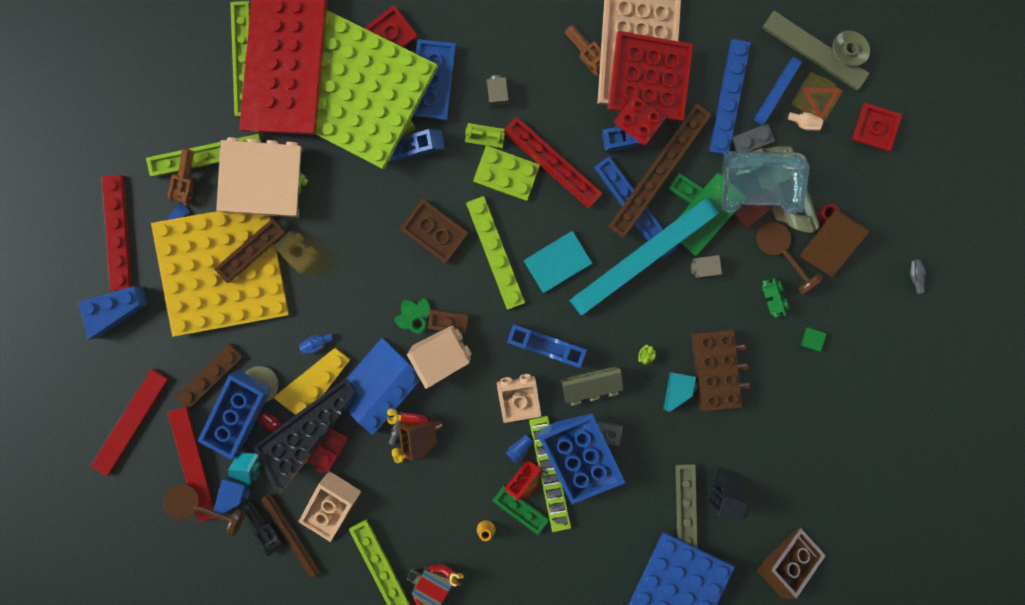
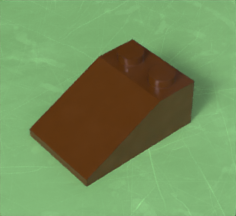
(791, 565)

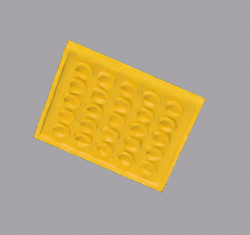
(192, 288)

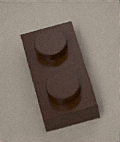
(443, 319)

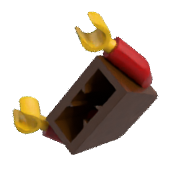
(416, 435)

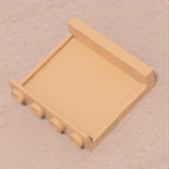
(259, 178)

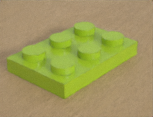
(506, 173)

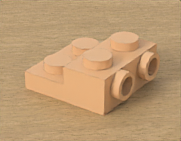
(518, 398)

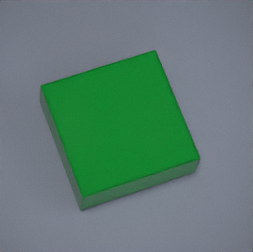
(813, 339)

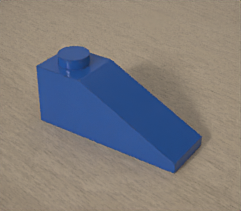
(418, 144)

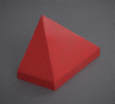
(525, 481)

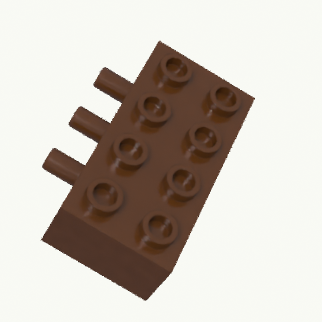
(718, 370)

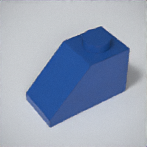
(231, 493)

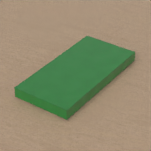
(698, 239)

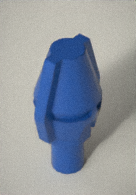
(314, 343)

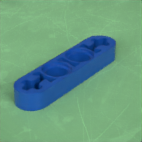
(777, 90)

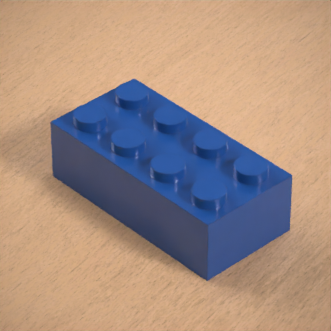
(234, 414)

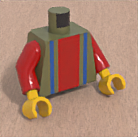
(433, 584)

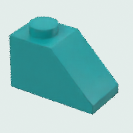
(679, 390)

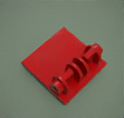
(639, 120)

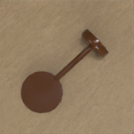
(775, 239)
(183, 502)

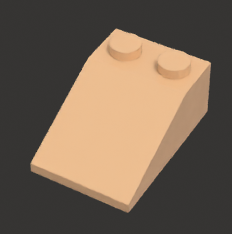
(329, 506)

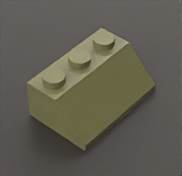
(592, 385)

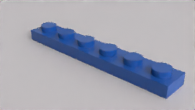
(729, 97)

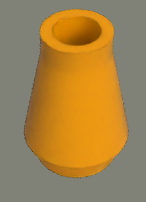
(488, 527)

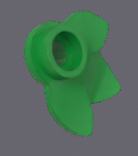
(411, 313)

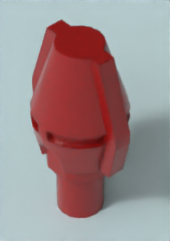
(268, 422)

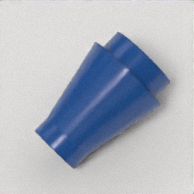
(519, 449)

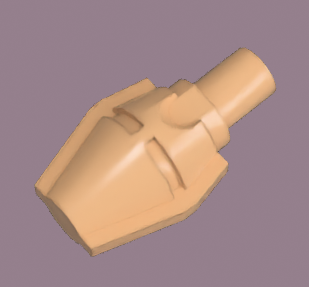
(807, 121)

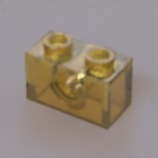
(287, 247)

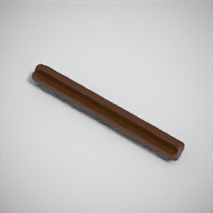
(290, 536)

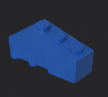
(110, 309)

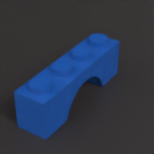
(546, 345)

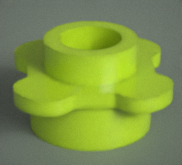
(647, 354)

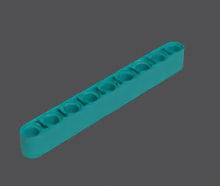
(644, 256)

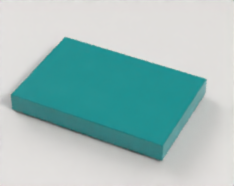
(557, 262)

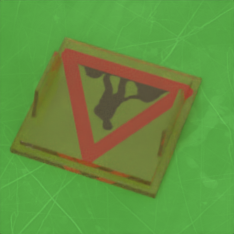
(817, 96)

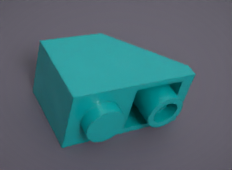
(245, 467)

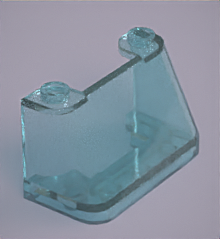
(764, 180)

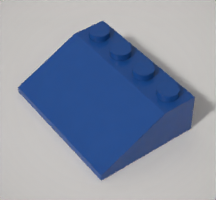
(381, 384)
(580, 457)

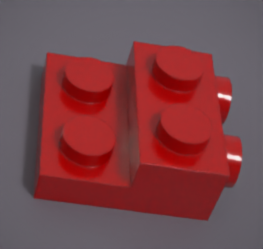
(328, 451)

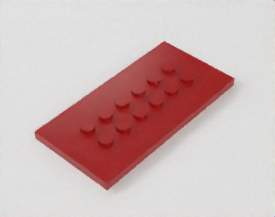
(283, 66)

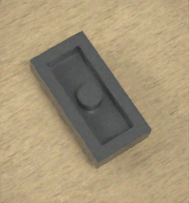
(753, 139)

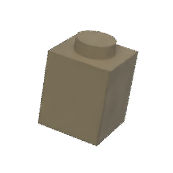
(497, 90)
(706, 266)

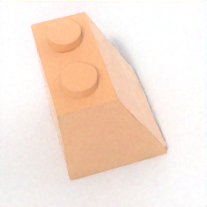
(439, 356)

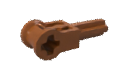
(590, 53)
(181, 183)

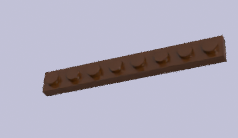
(659, 170)

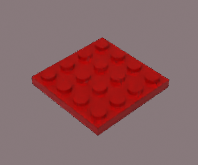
(653, 71)

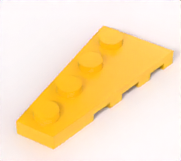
(313, 382)

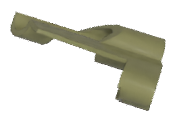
(805, 223)

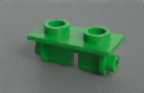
(778, 304)

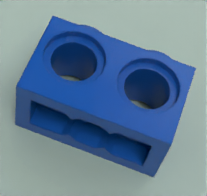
(617, 139)

